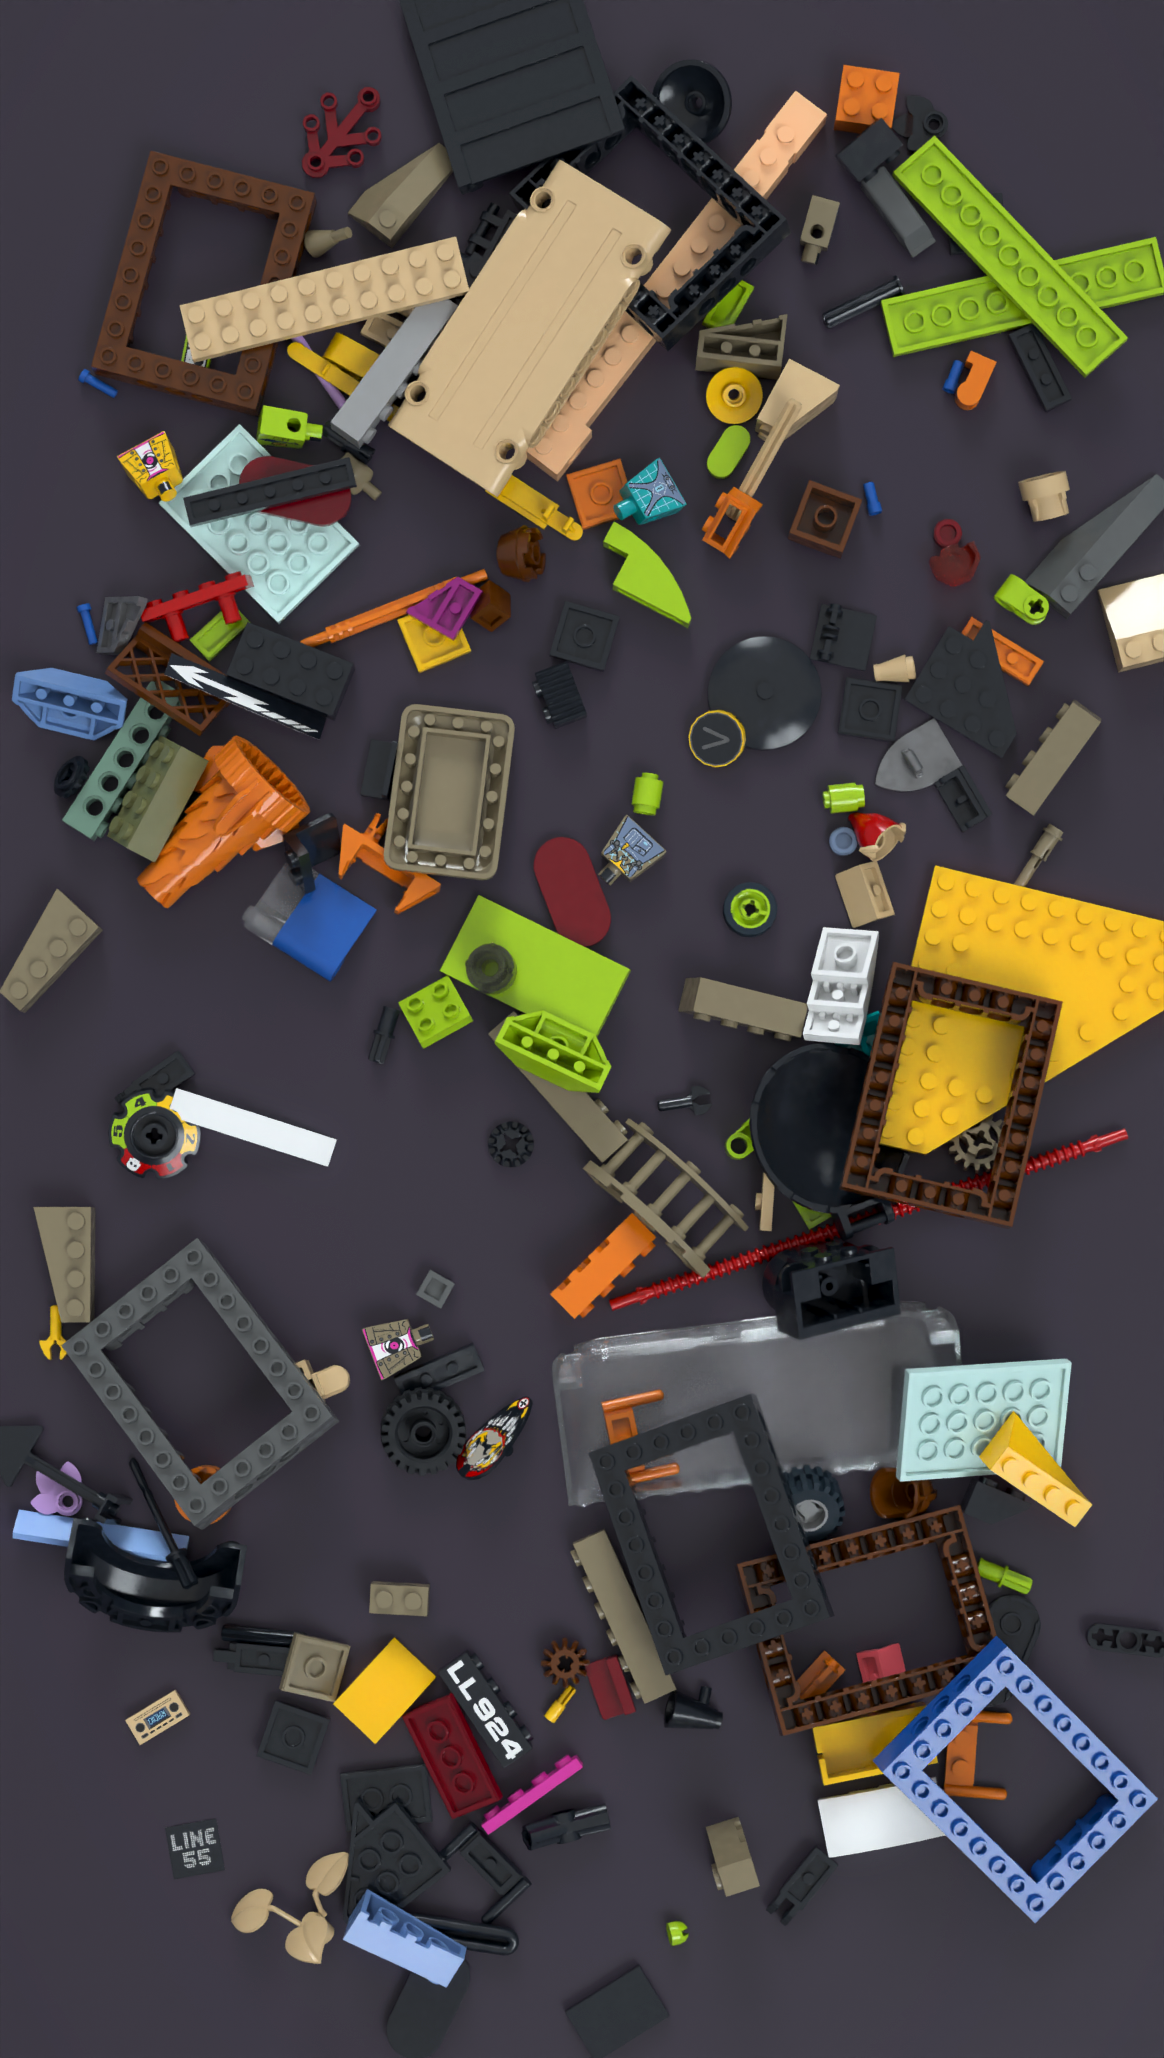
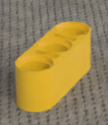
(350, 356)

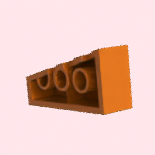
(603, 1265)

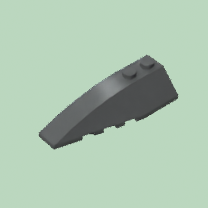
(1095, 547)

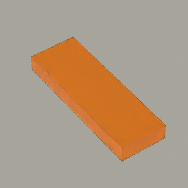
(1012, 658)

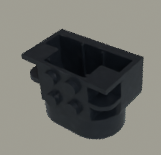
(830, 1287)

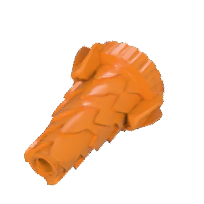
(240, 807)

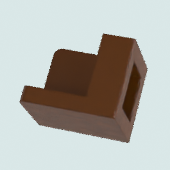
(492, 607)

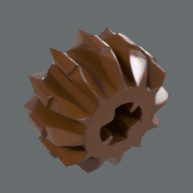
(574, 1664)

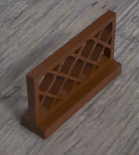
(159, 650)

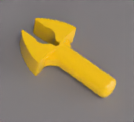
(55, 1335)

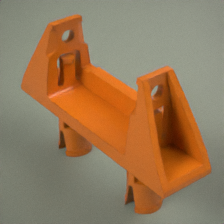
(366, 847)

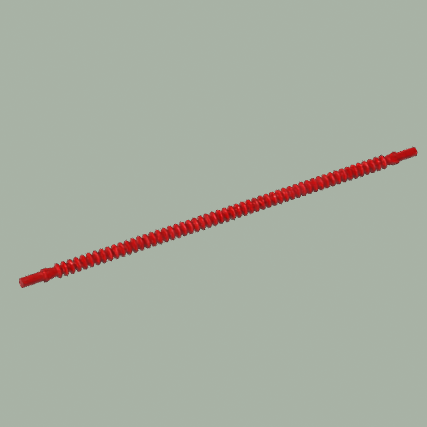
(643, 1294)

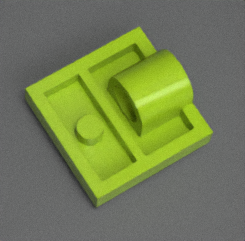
(435, 1011)

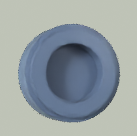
(843, 841)

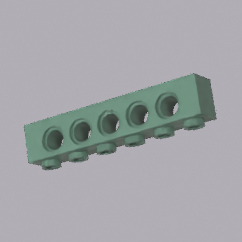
(109, 767)

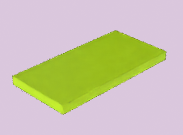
(551, 969)

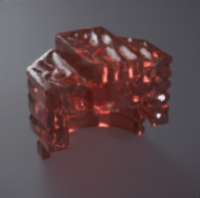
(955, 564)

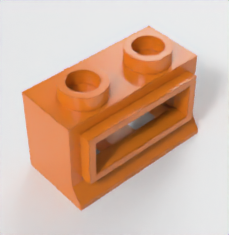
(749, 509)

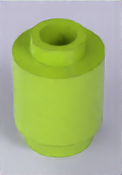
(647, 794)
(843, 797)

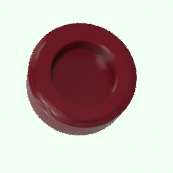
(947, 533)

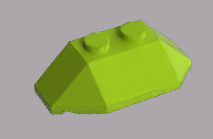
(554, 1051)

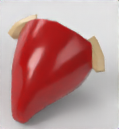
(876, 834)

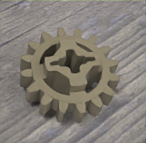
(988, 1146)

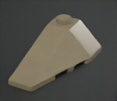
(399, 198)

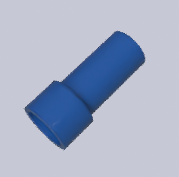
(951, 384)
(874, 506)

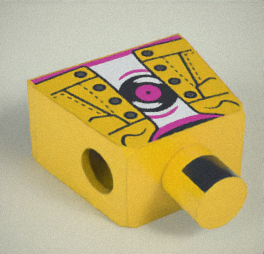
(153, 467)

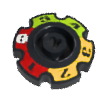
(138, 1149)

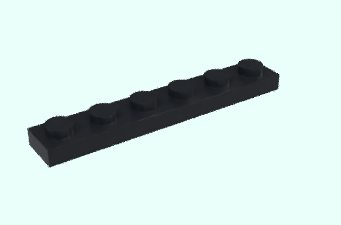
(269, 492)

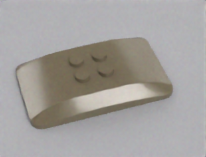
(449, 792)

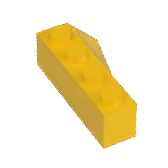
(1029, 1467)

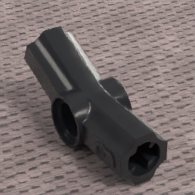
(565, 1826)

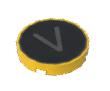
(717, 738)

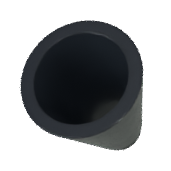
(690, 1713)

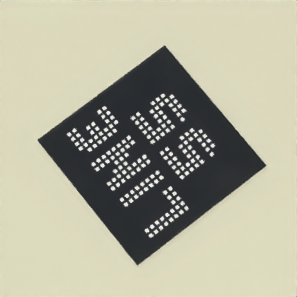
(195, 1848)

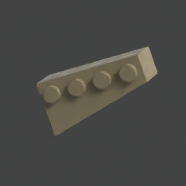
(1053, 757)
(52, 947)
(743, 1007)
(70, 1258)

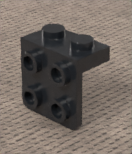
(310, 846)

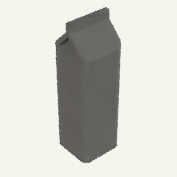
(898, 212)

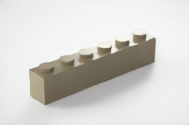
(580, 1112)
(623, 1615)

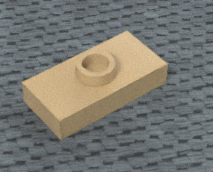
(764, 1203)

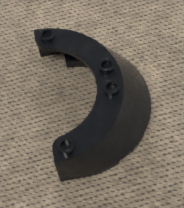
(148, 1592)

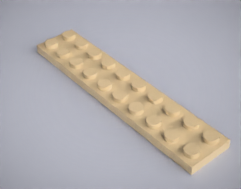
(324, 299)

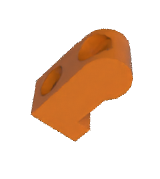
(971, 390)

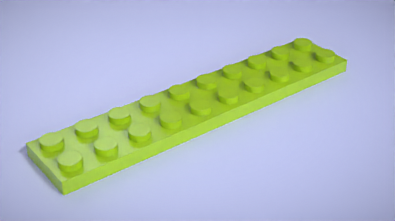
(1009, 256)
(981, 309)

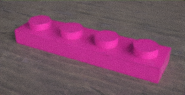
(541, 1785)

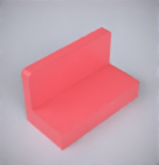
(880, 1662)

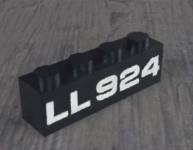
(486, 1709)

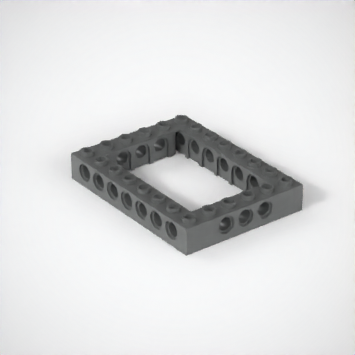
(261, 1459)

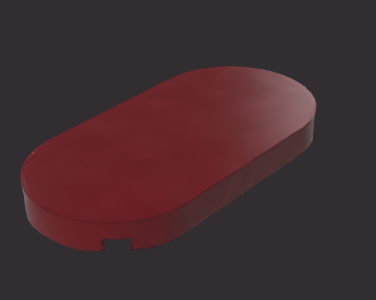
(316, 511)
(572, 891)

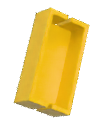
(854, 1742)

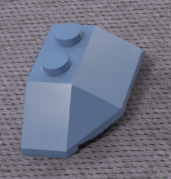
(69, 702)

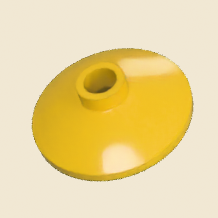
(738, 409)

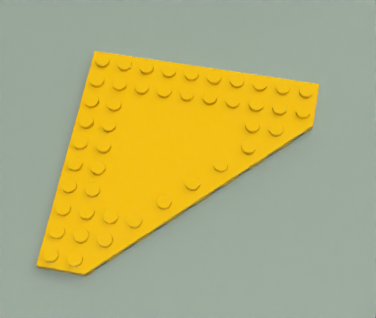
(1024, 940)

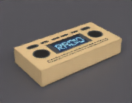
(157, 1717)

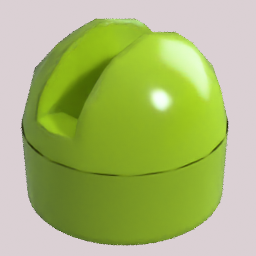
(675, 1934)

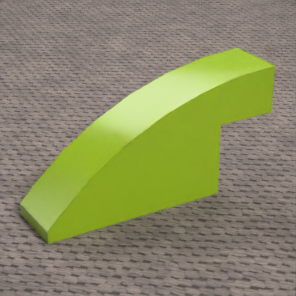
(646, 576)

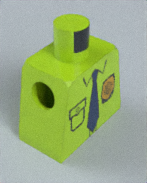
(274, 430)

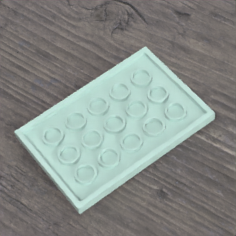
(280, 554)
(959, 1409)

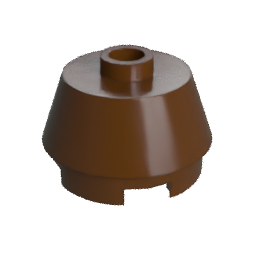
(520, 554)

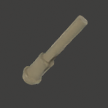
(1040, 853)

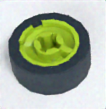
(749, 894)

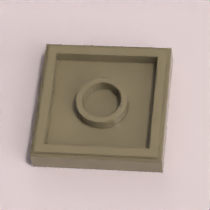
(314, 1667)

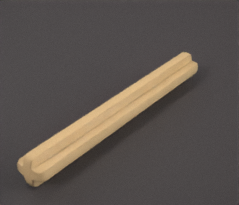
(767, 452)

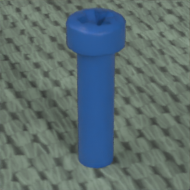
(85, 376)
(85, 609)

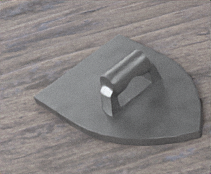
(917, 760)

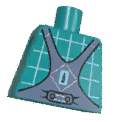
(649, 495)

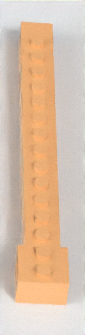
(629, 342)

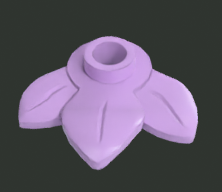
(53, 1493)

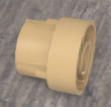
(1046, 495)

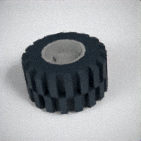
(816, 1500)

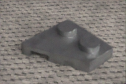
(119, 623)

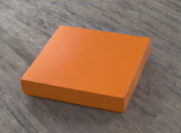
(596, 492)

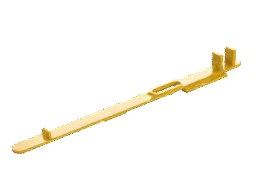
(515, 493)

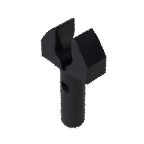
(686, 1102)

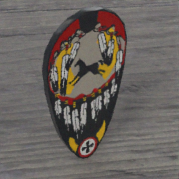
(493, 1440)

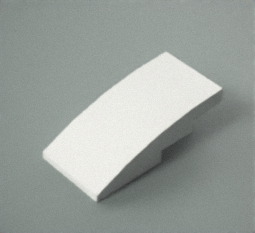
(841, 986)
(873, 1821)

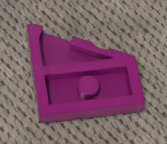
(448, 607)

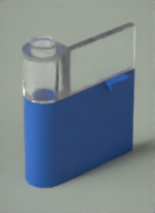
(312, 926)

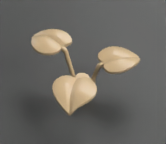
(314, 1931)

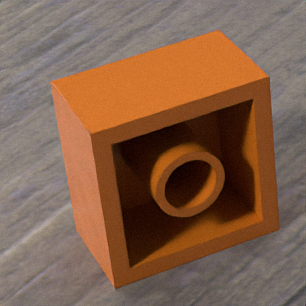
(864, 98)

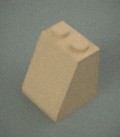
(804, 386)

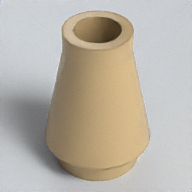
(896, 670)

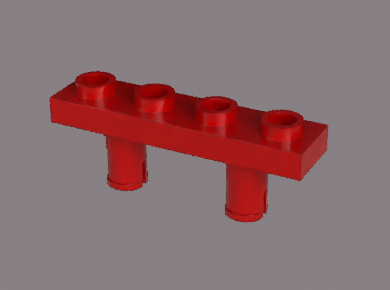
(183, 600)

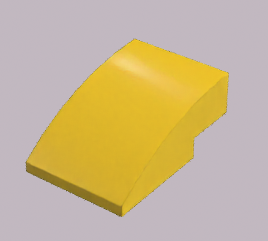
(384, 1690)

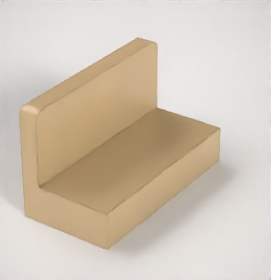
(864, 894)

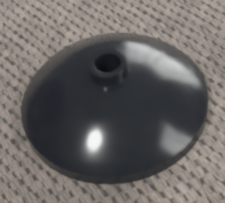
(685, 83)

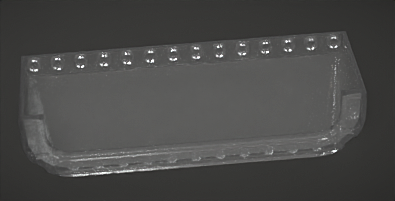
(822, 1397)

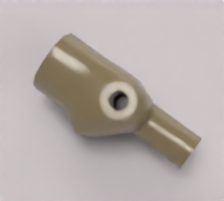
(363, 476)

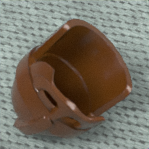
(899, 1499)

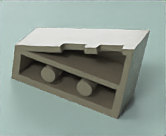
(746, 346)
(733, 1861)

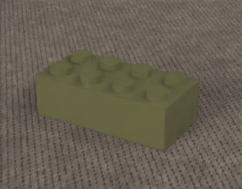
(157, 798)

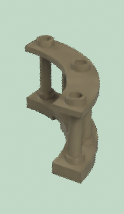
(651, 1214)

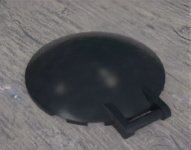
(804, 1131)

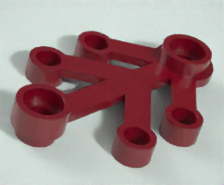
(338, 135)

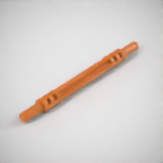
(382, 614)

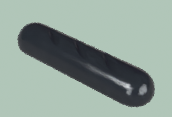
(475, 1935)

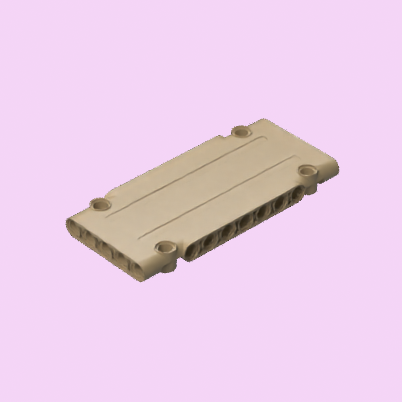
(529, 327)

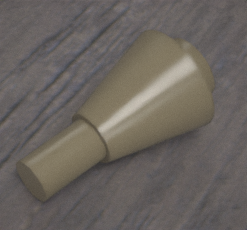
(320, 241)

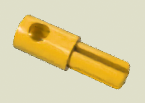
(559, 1705)

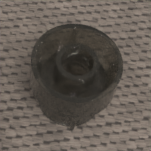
(476, 969)

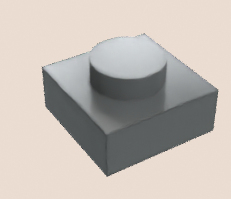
(435, 1289)

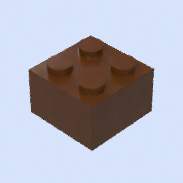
(824, 519)

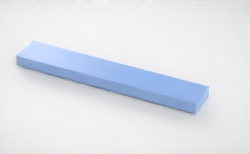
(57, 1530)

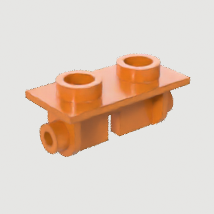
(819, 1676)

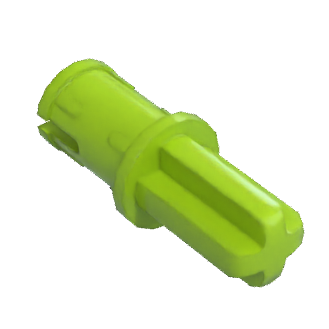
(1004, 1576)

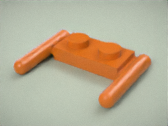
(621, 1426)
(962, 1756)

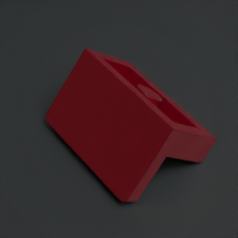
(610, 1687)

